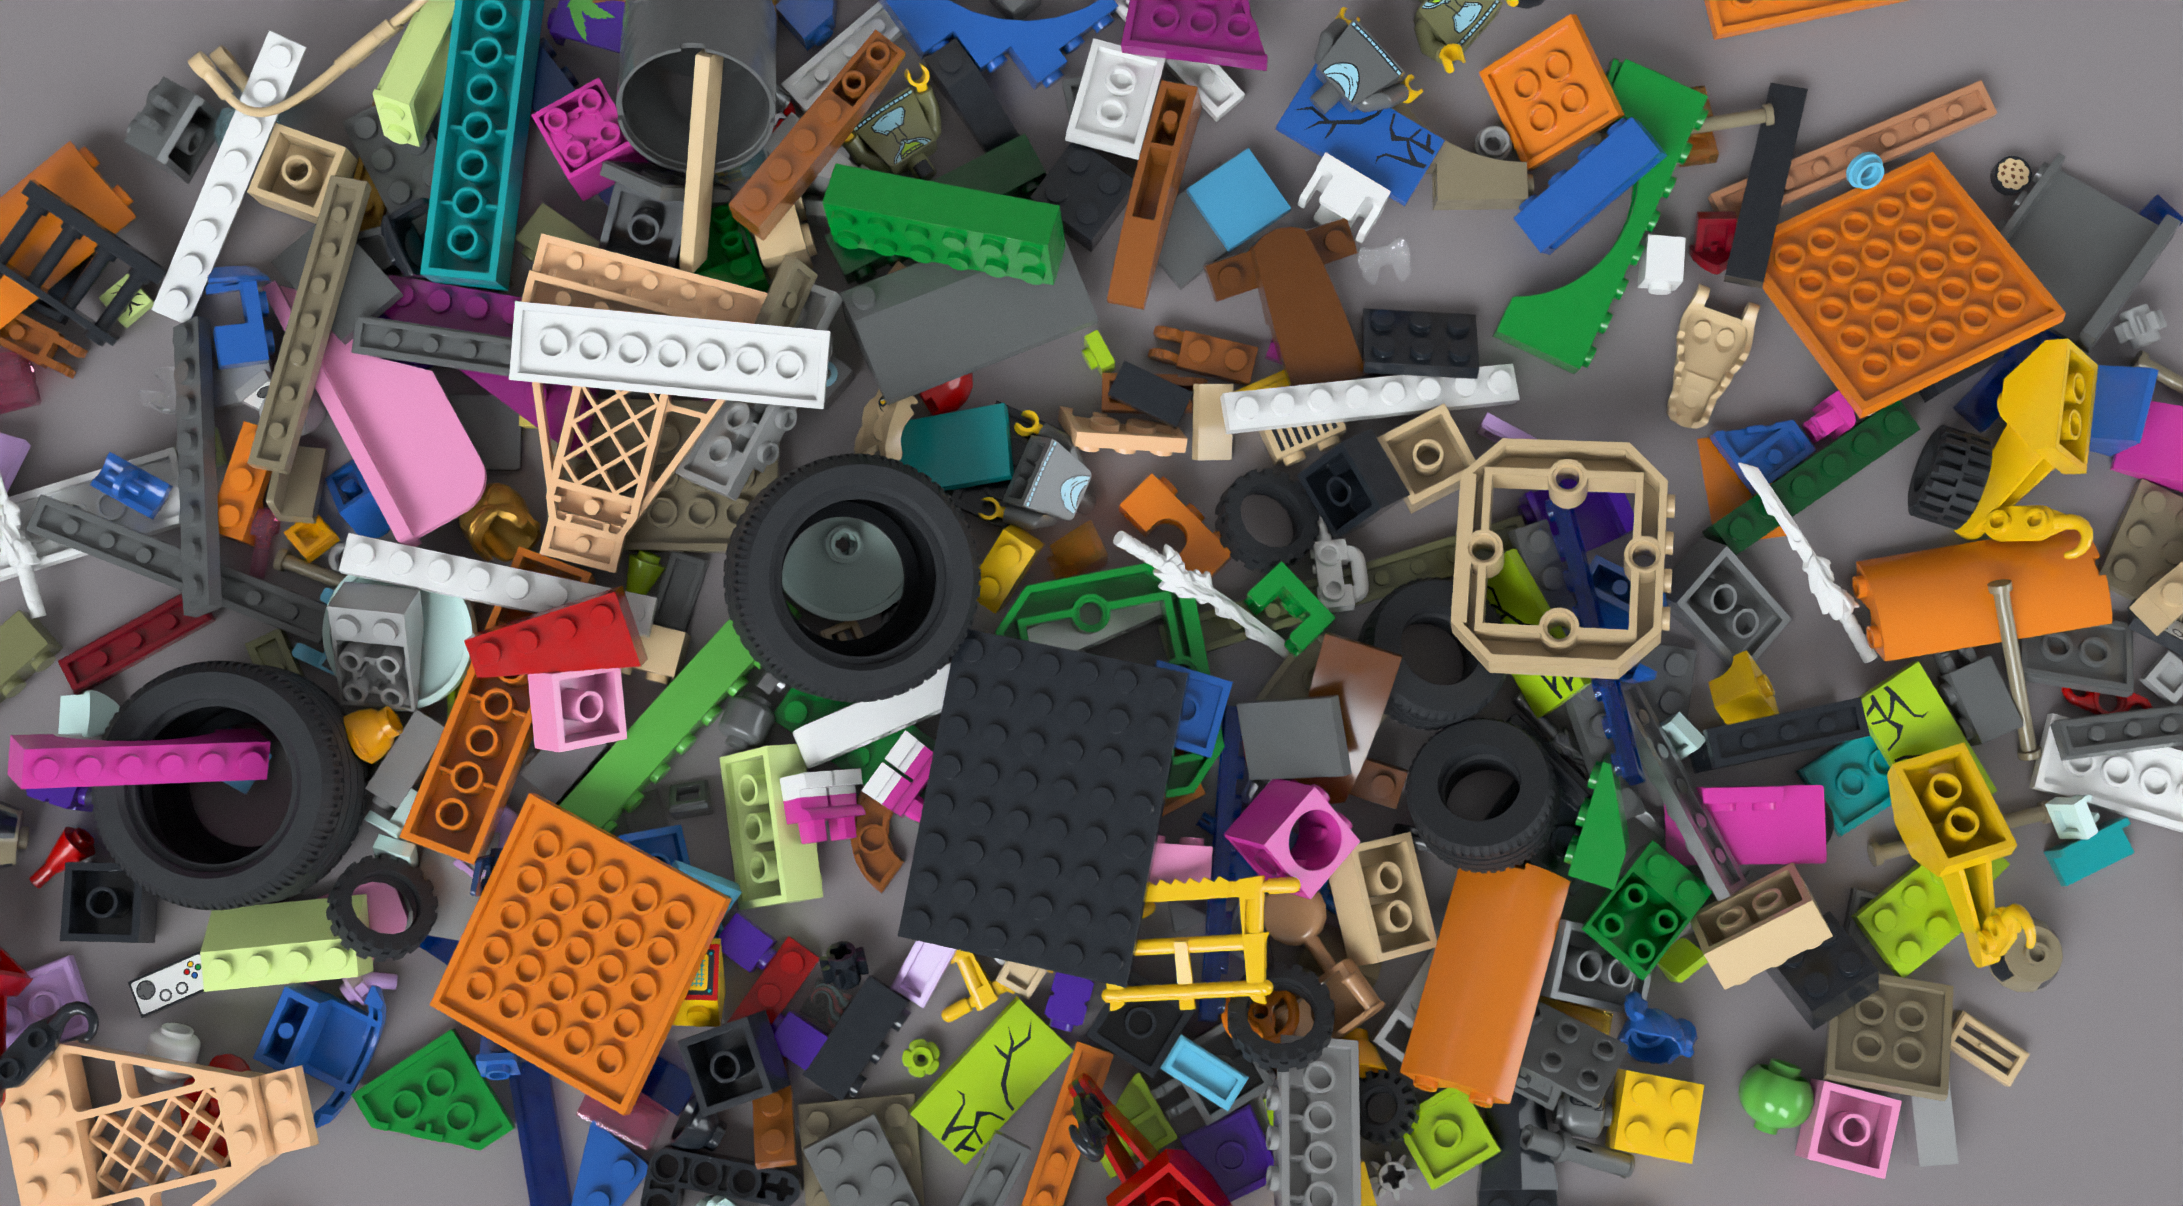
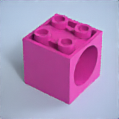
(583, 135)
(1265, 828)

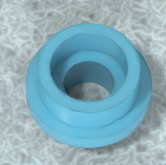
(1865, 170)

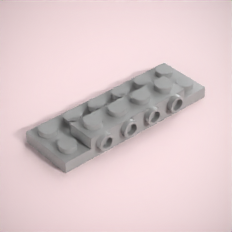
(748, 433)
(1316, 1130)

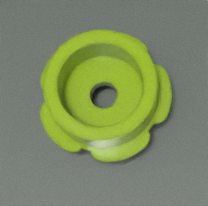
(931, 1053)

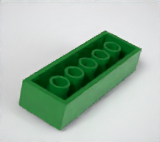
(945, 224)

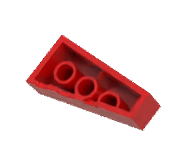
(566, 638)

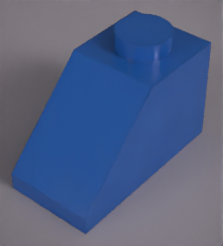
(808, 20)
(356, 501)

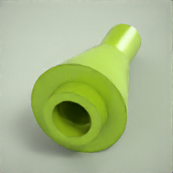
(643, 572)

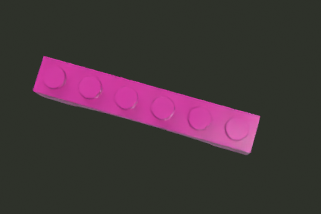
(70, 762)

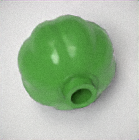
(1776, 1096)

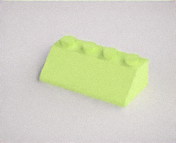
(766, 851)
(278, 945)

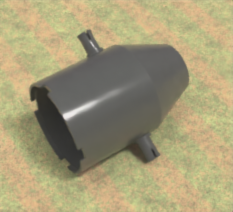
(658, 76)

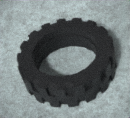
(1289, 496)
(365, 940)
(1285, 1054)

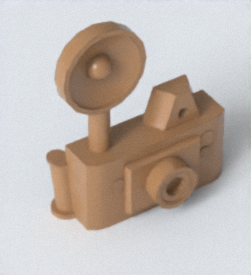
(1299, 922)

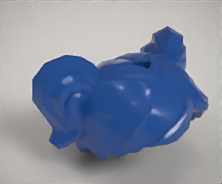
(1653, 1034)

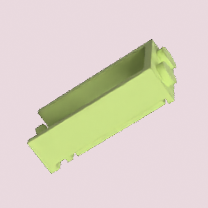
(416, 75)

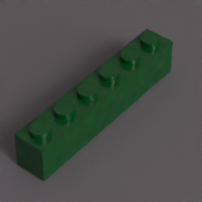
(1006, 170)
(1816, 476)

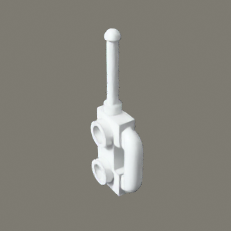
(1329, 558)

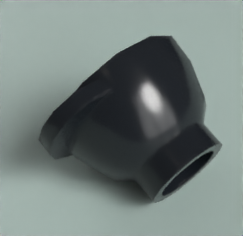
(696, 1131)

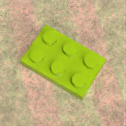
(1909, 920)

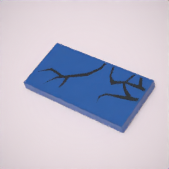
(1374, 143)

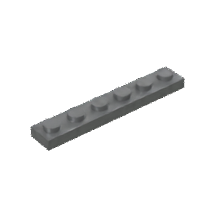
(1681, 798)

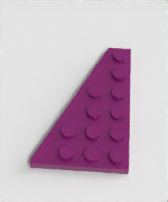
(1195, 32)
(494, 315)

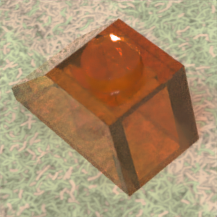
(1077, 552)

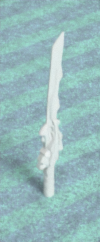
(19, 552)
(1820, 577)
(1196, 585)

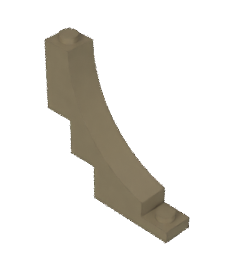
(1474, 181)

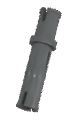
(1564, 1147)

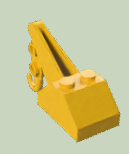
(2047, 427)
(1956, 833)

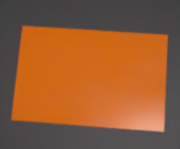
(1723, 486)

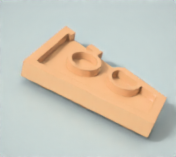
(1107, 432)

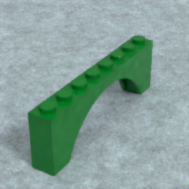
(1565, 321)

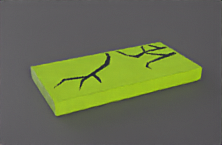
(1522, 603)
(1911, 718)
(990, 1080)

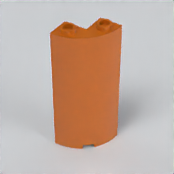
(76, 179)
(1943, 602)
(1485, 982)

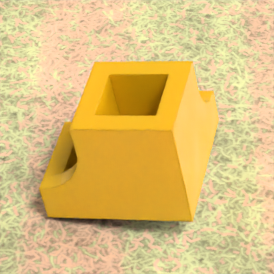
(1743, 692)

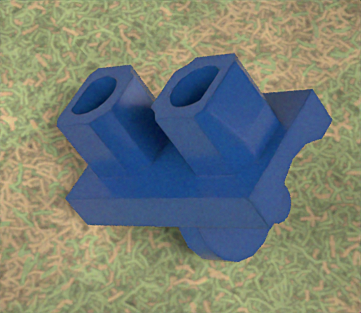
(132, 486)

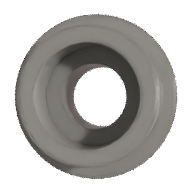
(1495, 134)

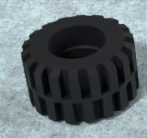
(1949, 477)

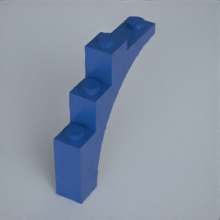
(1031, 44)

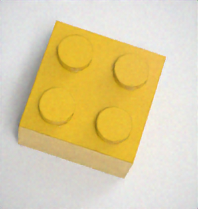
(1654, 1115)

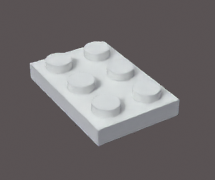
(1114, 100)

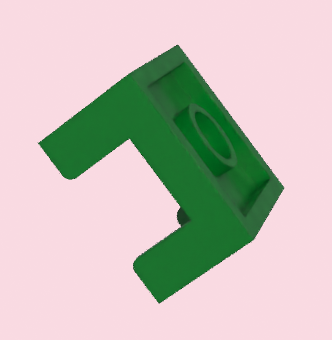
(1298, 603)

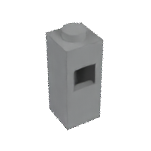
(406, 761)
(1929, 1131)

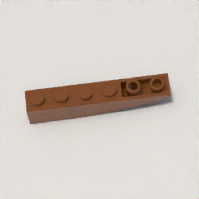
(815, 137)
(1154, 192)

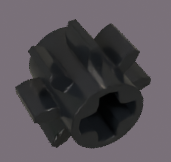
(843, 965)

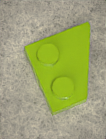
(1145, 1114)

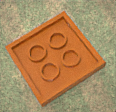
(1551, 92)

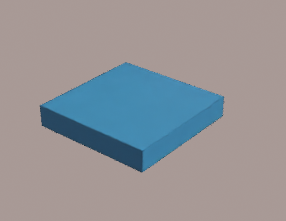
(1238, 200)

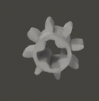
(2140, 326)
(1400, 1181)

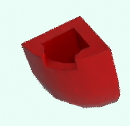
(948, 396)

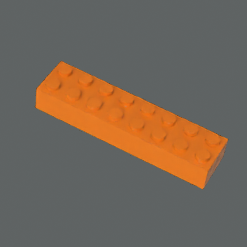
(480, 747)

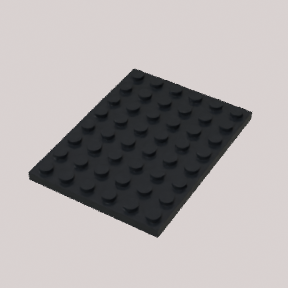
(1044, 806)

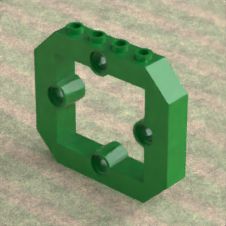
(1115, 591)

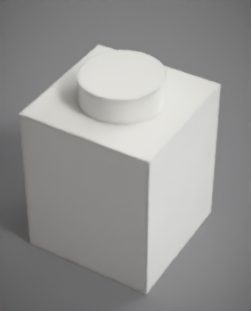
(1661, 264)

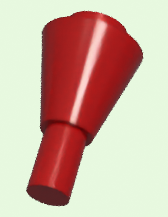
(71, 846)

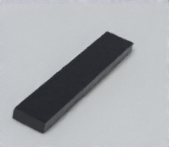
(1765, 187)

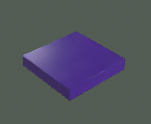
(1232, 1152)

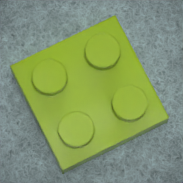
(1449, 1137)

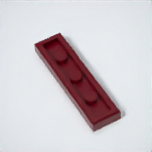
(130, 644)

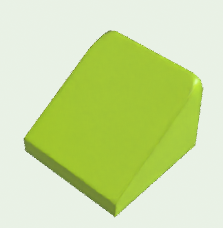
(1681, 960)

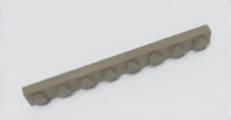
(309, 325)

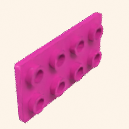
(1762, 824)

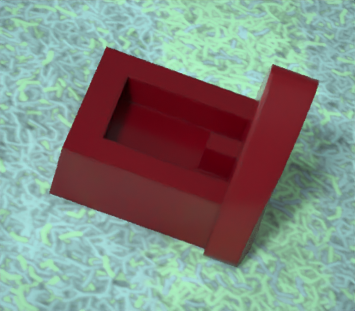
(1713, 240)

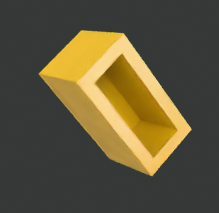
(1006, 566)

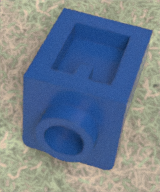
(496, 1061)

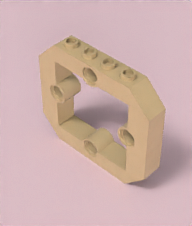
(1541, 466)

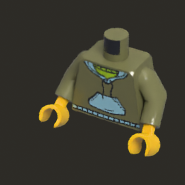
(1452, 26)
(900, 132)

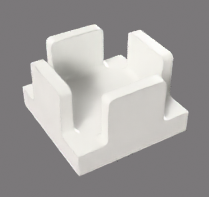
(1345, 195)

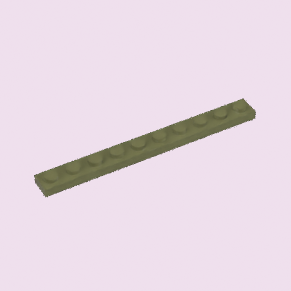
(1384, 575)

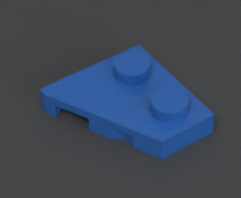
(1767, 447)
(607, 1170)

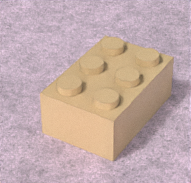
(1382, 901)
(1759, 926)

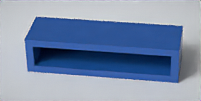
(1589, 185)

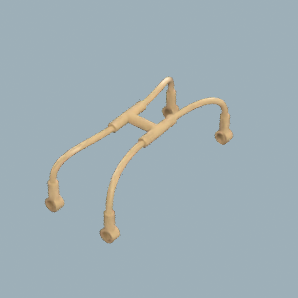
(350, 59)

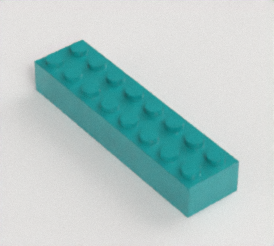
(482, 142)

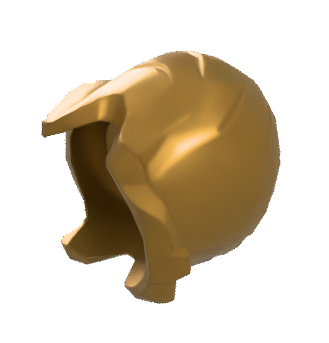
(500, 524)

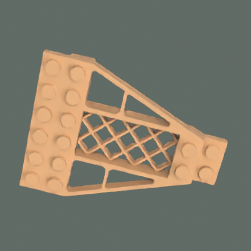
(587, 521)
(59, 1144)

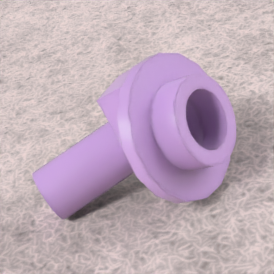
(357, 988)

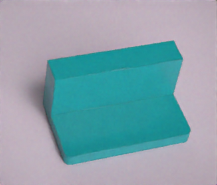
(2082, 857)

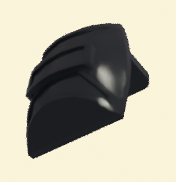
(403, 239)

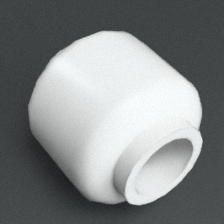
(172, 1042)

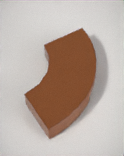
(873, 846)

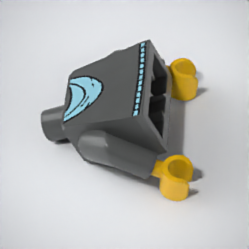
(1357, 70)
(1047, 481)

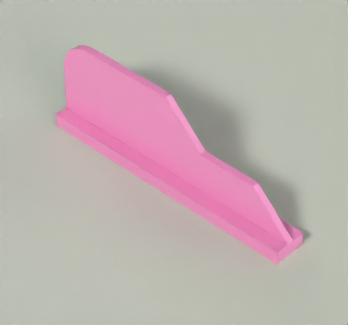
(397, 433)

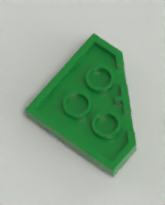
(437, 1097)

